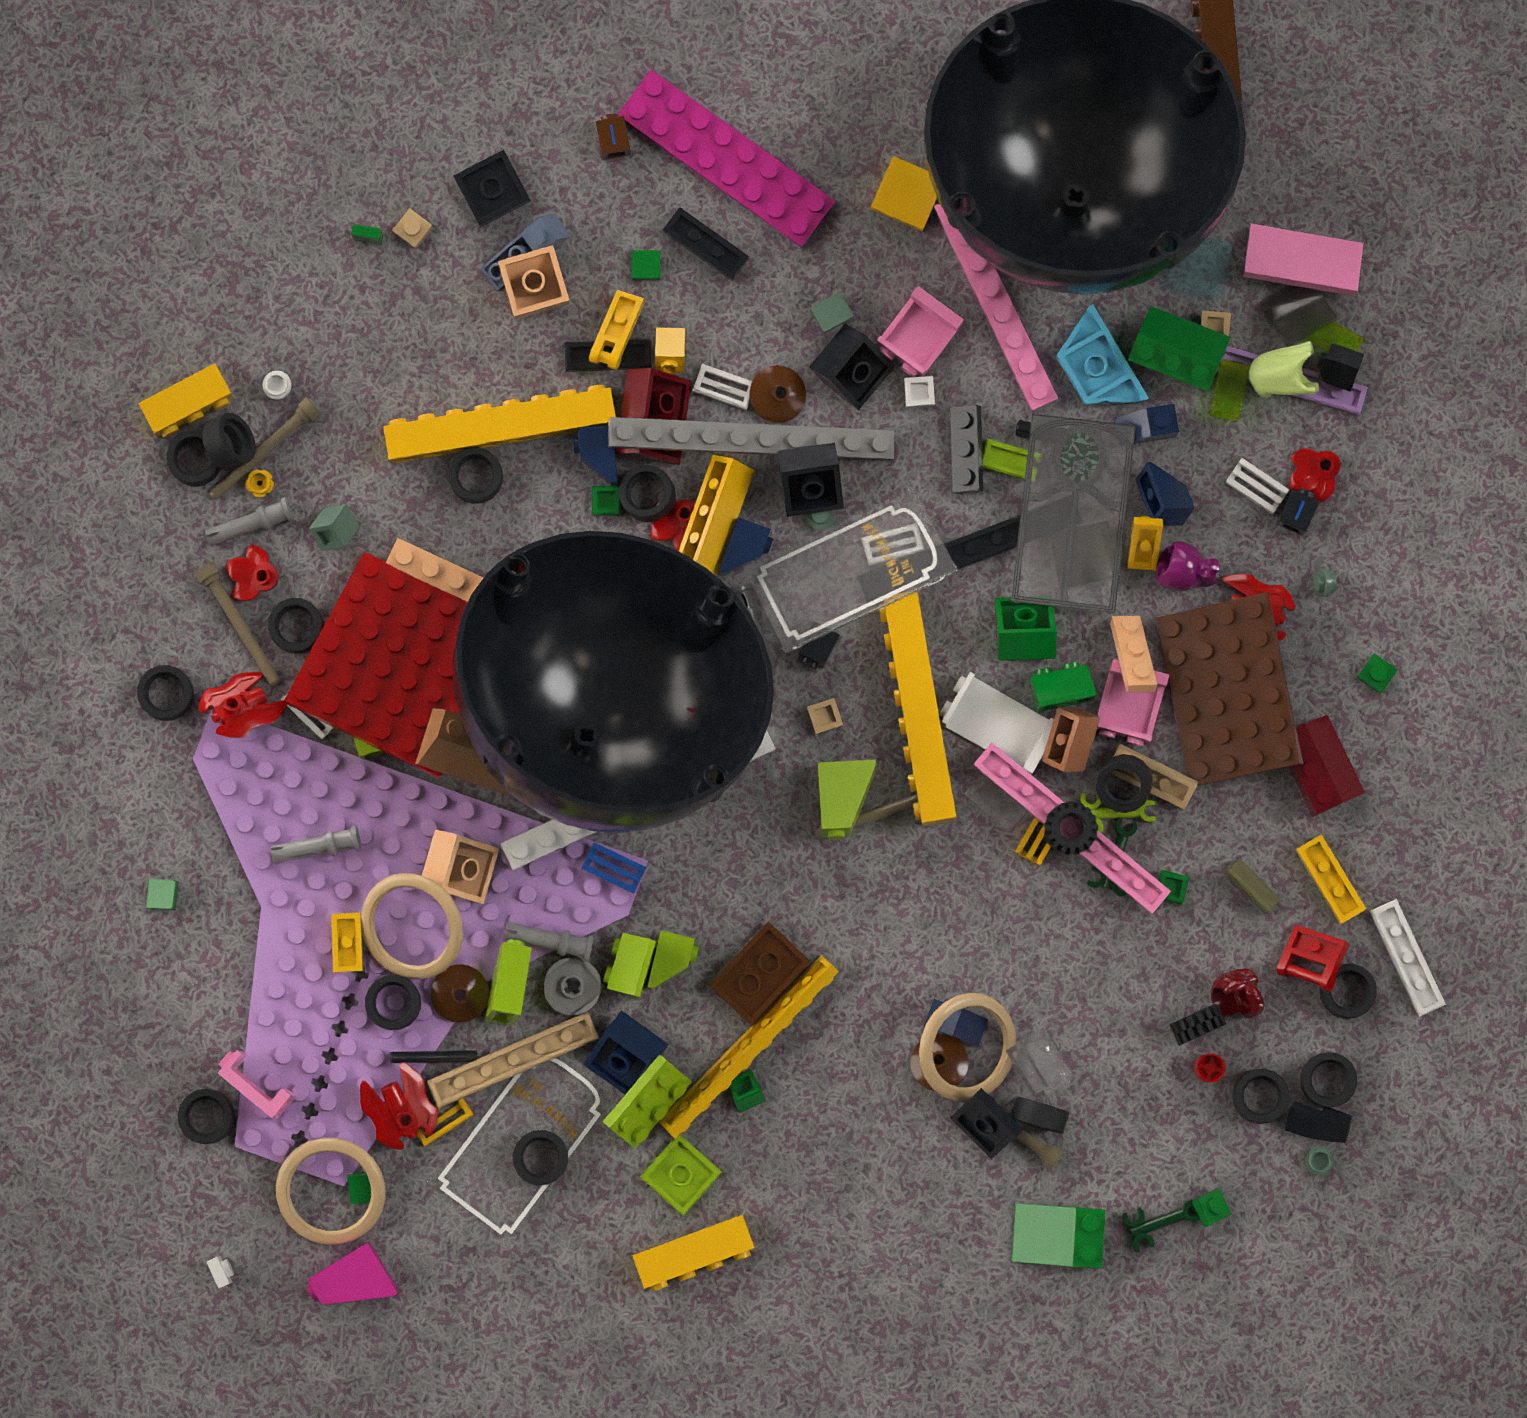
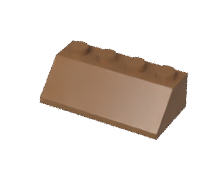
(451, 752)

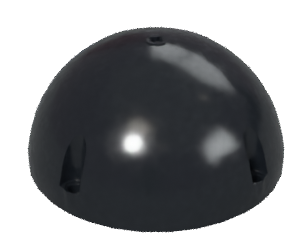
(1084, 143)
(586, 675)

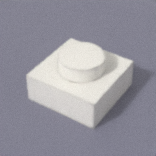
(919, 392)
(221, 1271)

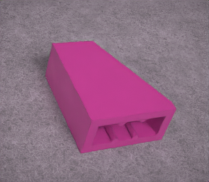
(353, 1278)

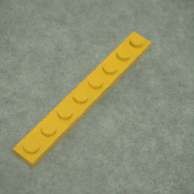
(748, 1046)

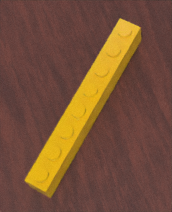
(498, 425)
(920, 712)

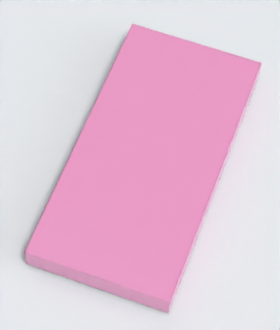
(1303, 259)

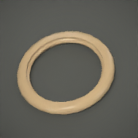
(441, 896)
(930, 1031)
(362, 1158)

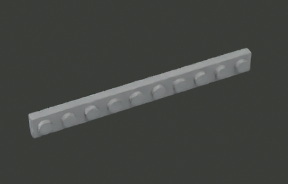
(746, 438)

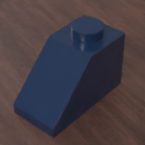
(1152, 423)
(594, 452)
(1164, 495)
(745, 546)

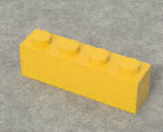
(716, 512)
(693, 1252)

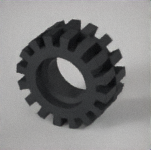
(1053, 833)
(1197, 1024)

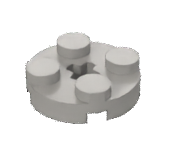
(556, 984)

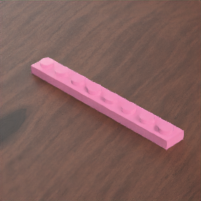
(1002, 319)
(1101, 854)

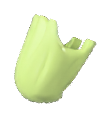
(1281, 372)

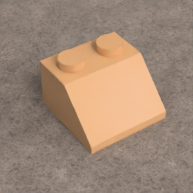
(533, 282)
(460, 865)

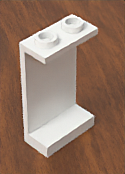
(990, 716)

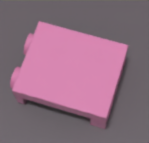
(919, 333)
(1126, 712)
(272, 1107)

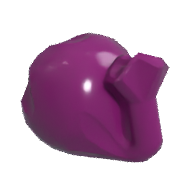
(1184, 568)

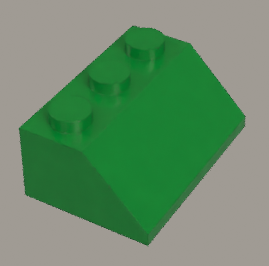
(1179, 348)

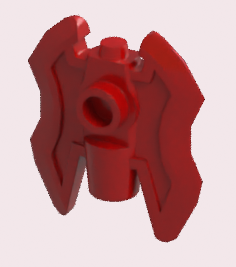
(1249, 586)
(239, 706)
(401, 1111)

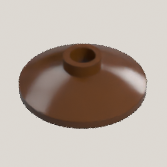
(766, 402)
(454, 979)
(955, 1064)

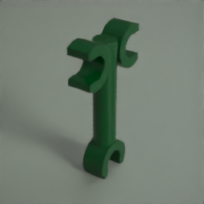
(1120, 842)
(1140, 1229)

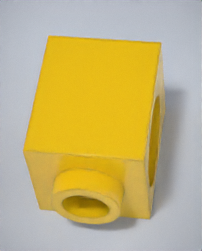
(670, 350)

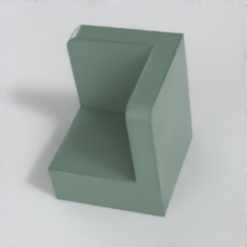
(832, 312)
(334, 527)

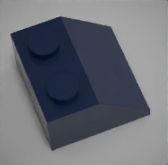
(624, 1052)

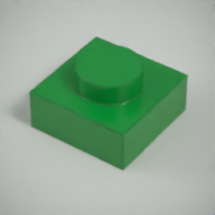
(1377, 673)
(1211, 1207)

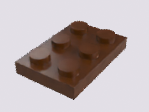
(759, 973)

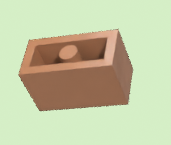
(1070, 739)

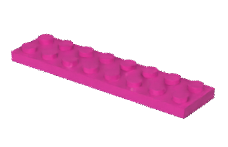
(726, 158)

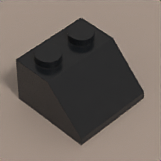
(852, 366)

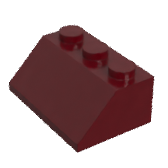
(654, 396)
(1326, 771)

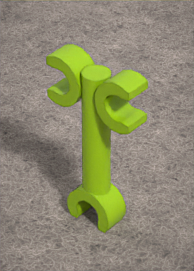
(1106, 813)

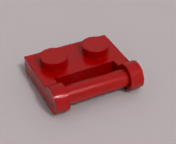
(1316, 949)

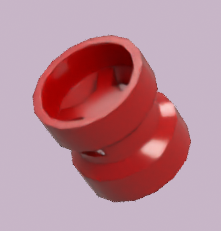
(1209, 1068)

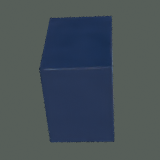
(961, 1024)

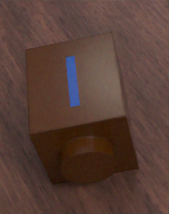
(613, 136)

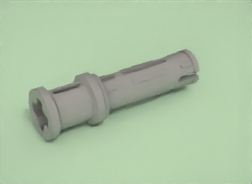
(262, 518)
(330, 843)
(564, 943)

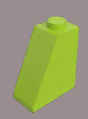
(842, 795)
(508, 983)

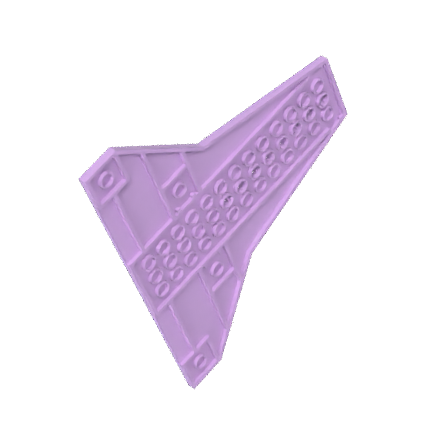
(294, 789)

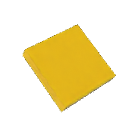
(905, 194)

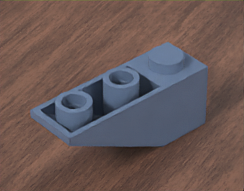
(540, 234)

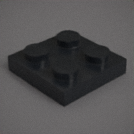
(491, 188)
(986, 1123)

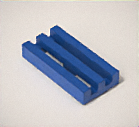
(591, 857)

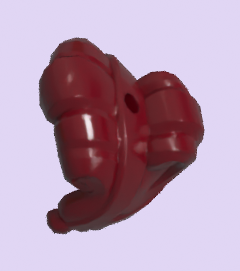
(1238, 993)

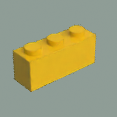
(186, 401)

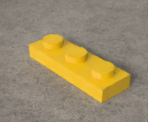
(1330, 879)

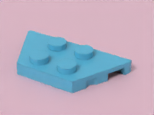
(1098, 365)

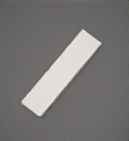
(1407, 958)

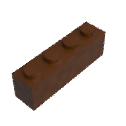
(1218, 31)

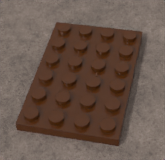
(1229, 690)

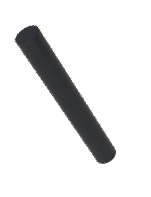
(433, 1056)

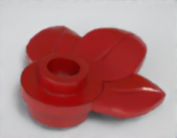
(1310, 474)
(673, 525)
(247, 574)

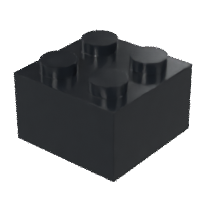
(810, 479)

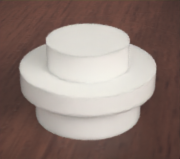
(277, 385)

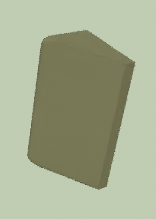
(1252, 886)

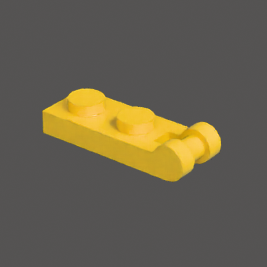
(616, 329)

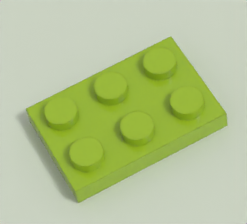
(647, 1101)

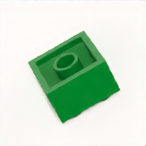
(1024, 631)
(1061, 687)

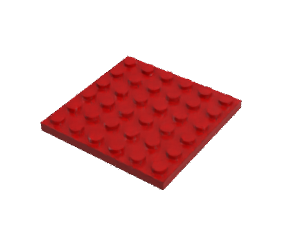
(382, 660)

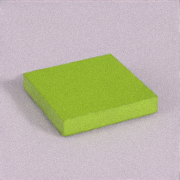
(681, 1174)

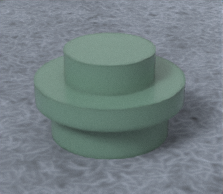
(820, 520)
(1324, 582)
(1319, 1160)

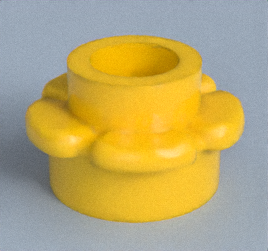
(258, 475)

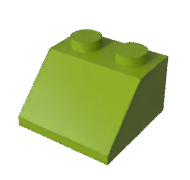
(631, 965)

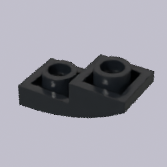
(1317, 1124)

